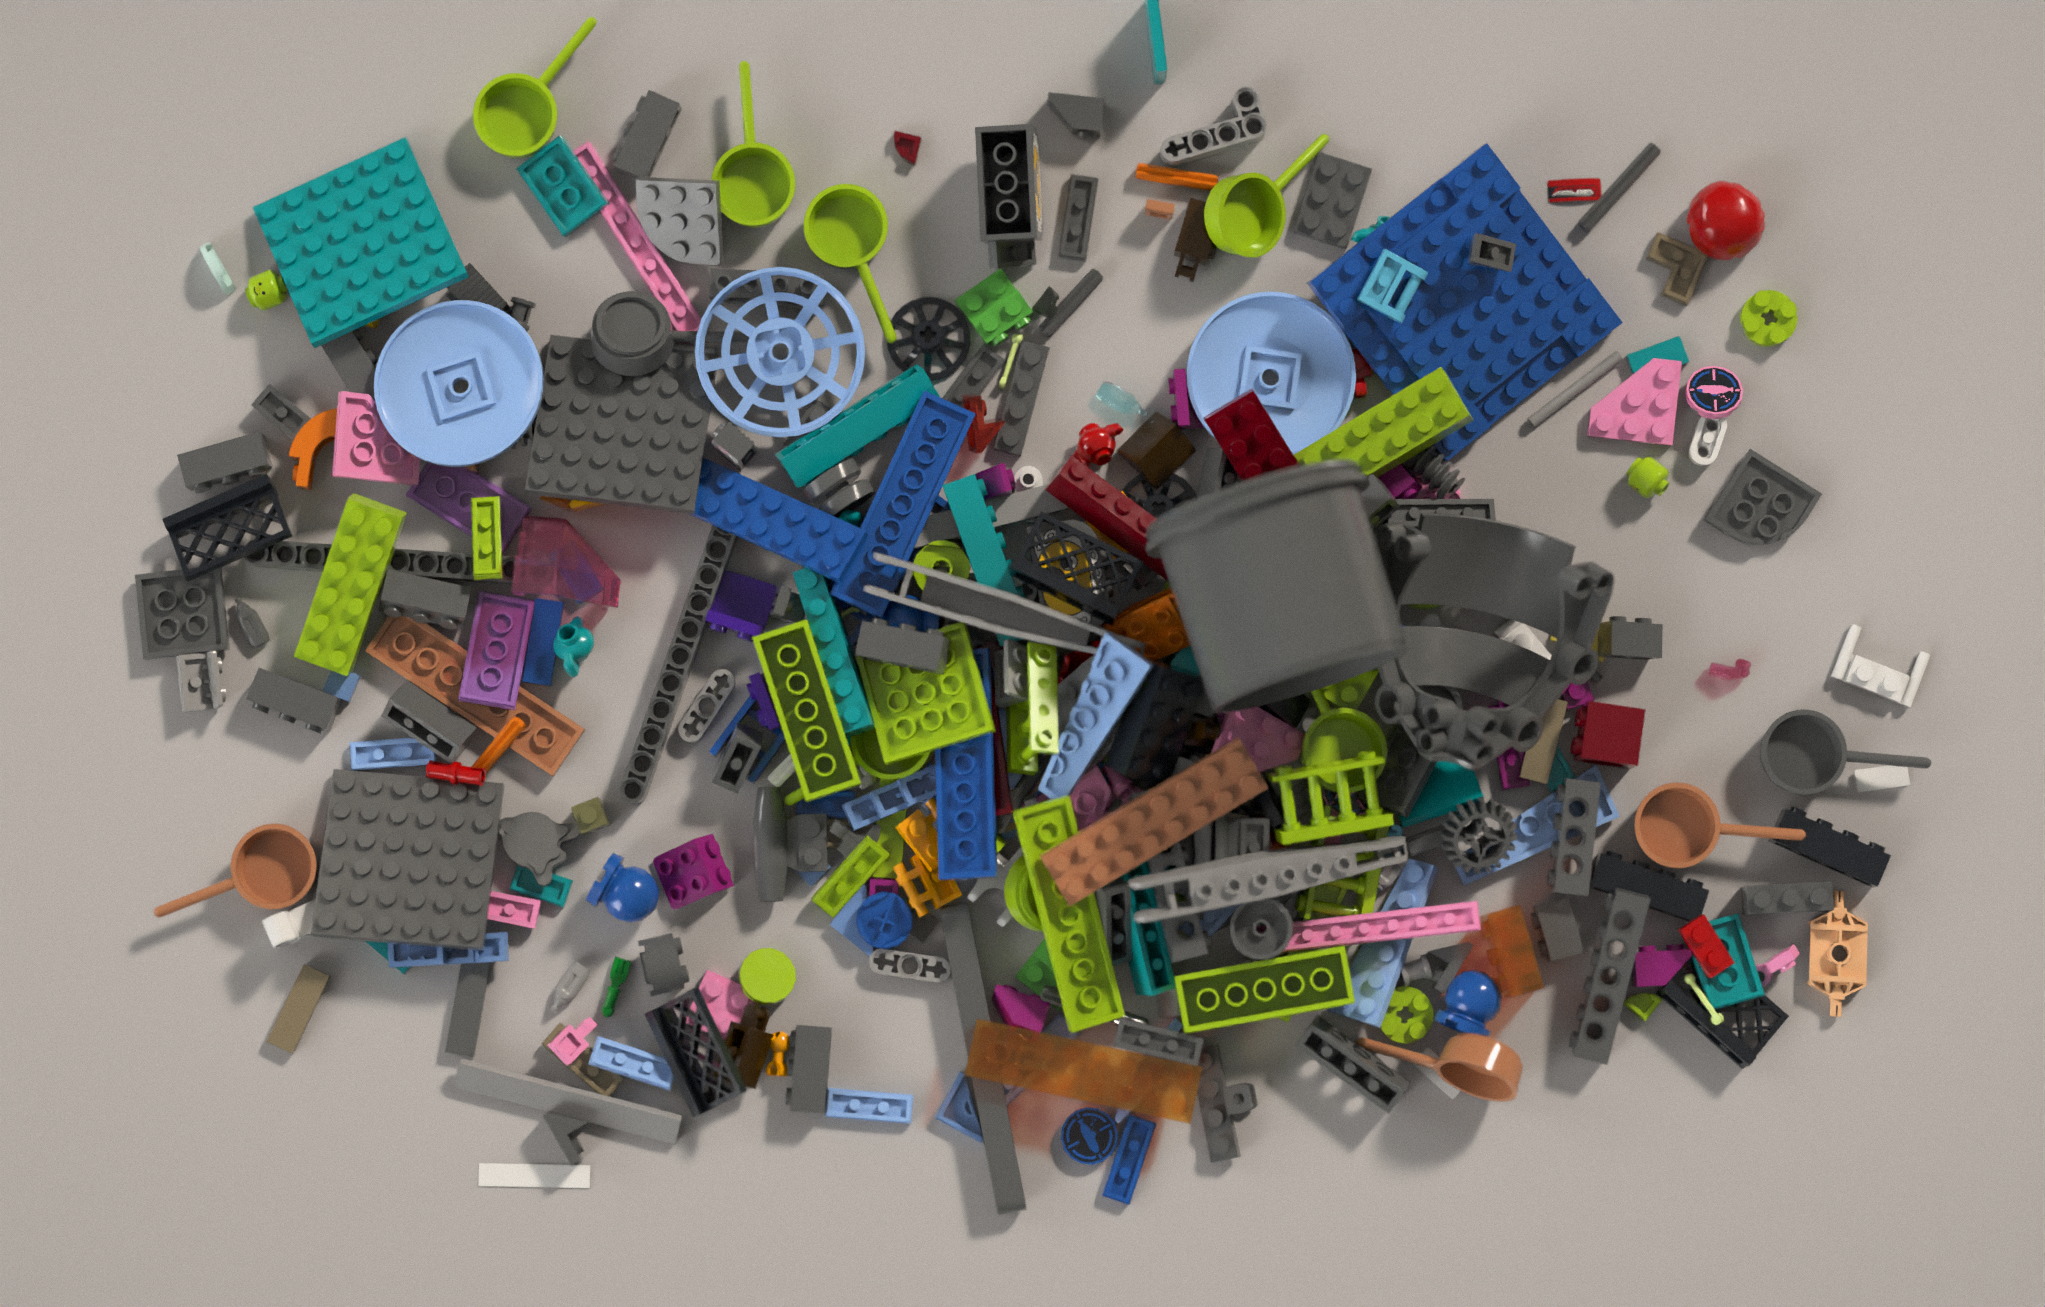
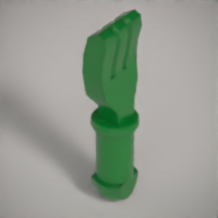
(618, 976)

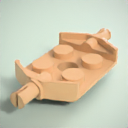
(1825, 973)

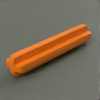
(1176, 176)
(500, 744)

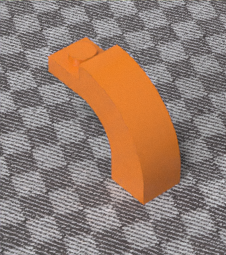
(308, 444)

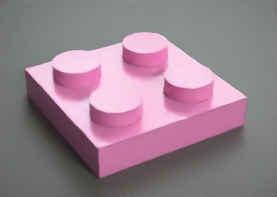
(723, 999)

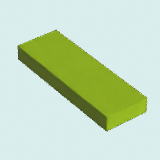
(486, 538)
(850, 876)

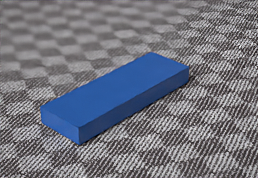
(540, 650)
(1129, 1159)

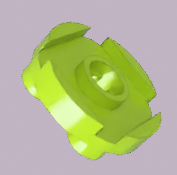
(1753, 324)
(945, 552)
(1415, 1027)

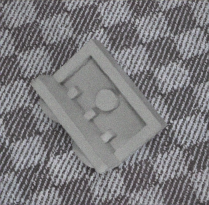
(1011, 674)
(200, 681)

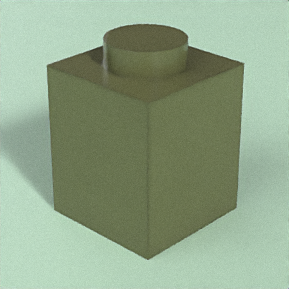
(590, 816)

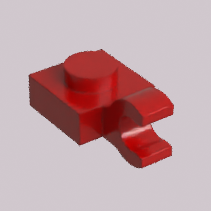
(1363, 371)

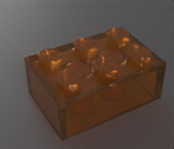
(1511, 952)

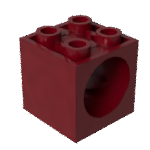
(1608, 735)

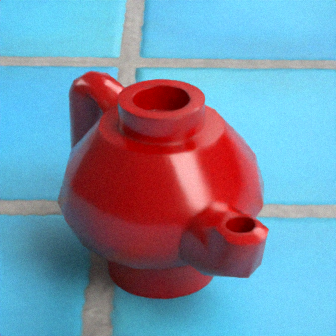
(1097, 443)

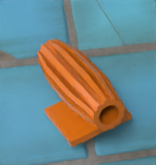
(1155, 623)

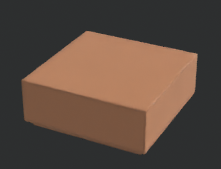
(1159, 209)

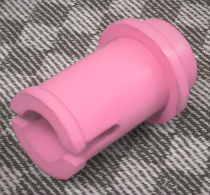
(1119, 782)

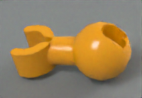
(779, 1045)

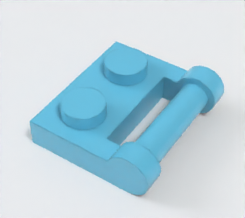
(1384, 281)

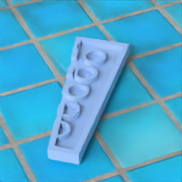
(1104, 696)
(1536, 826)
(1380, 963)

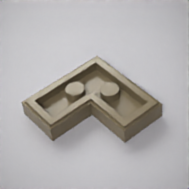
(1685, 266)

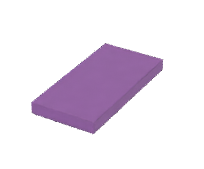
(449, 494)
(496, 650)

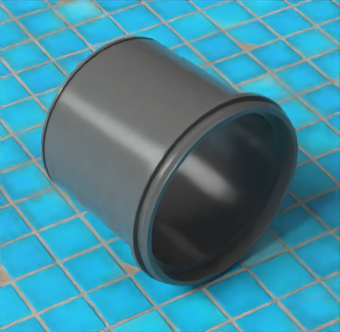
(1280, 584)

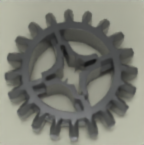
(1500, 839)

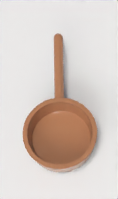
(1682, 826)
(269, 869)
(1466, 1063)

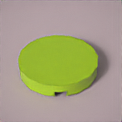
(767, 976)

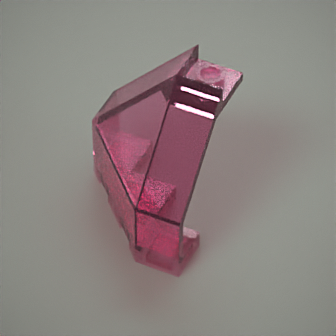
(562, 564)

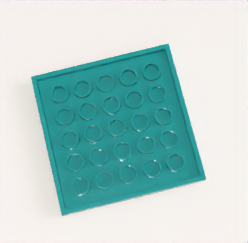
(360, 242)

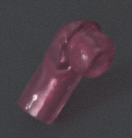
(1727, 672)

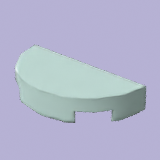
(217, 268)

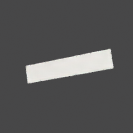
(534, 1175)

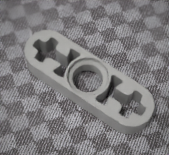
(725, 692)
(903, 955)

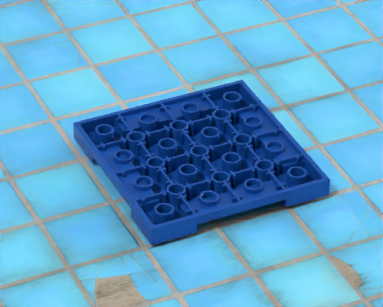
(1484, 326)

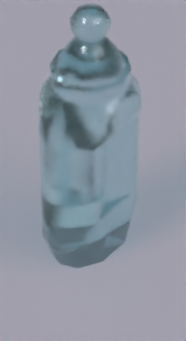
(1119, 399)

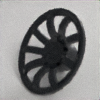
(930, 337)
(1159, 504)

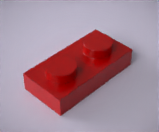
(1706, 946)

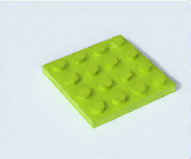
(925, 709)

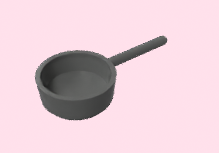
(636, 334)
(1809, 752)

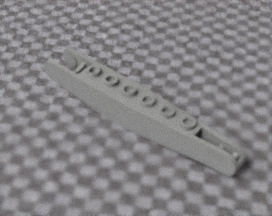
(994, 609)
(1266, 874)

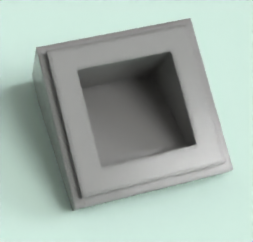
(1168, 1004)

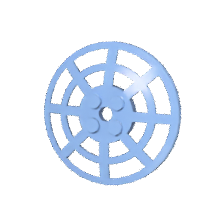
(773, 370)

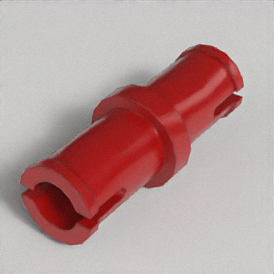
(455, 773)

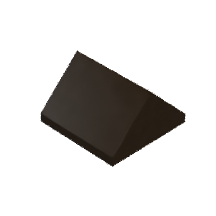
(1157, 450)

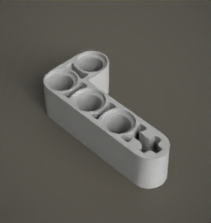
(1211, 133)

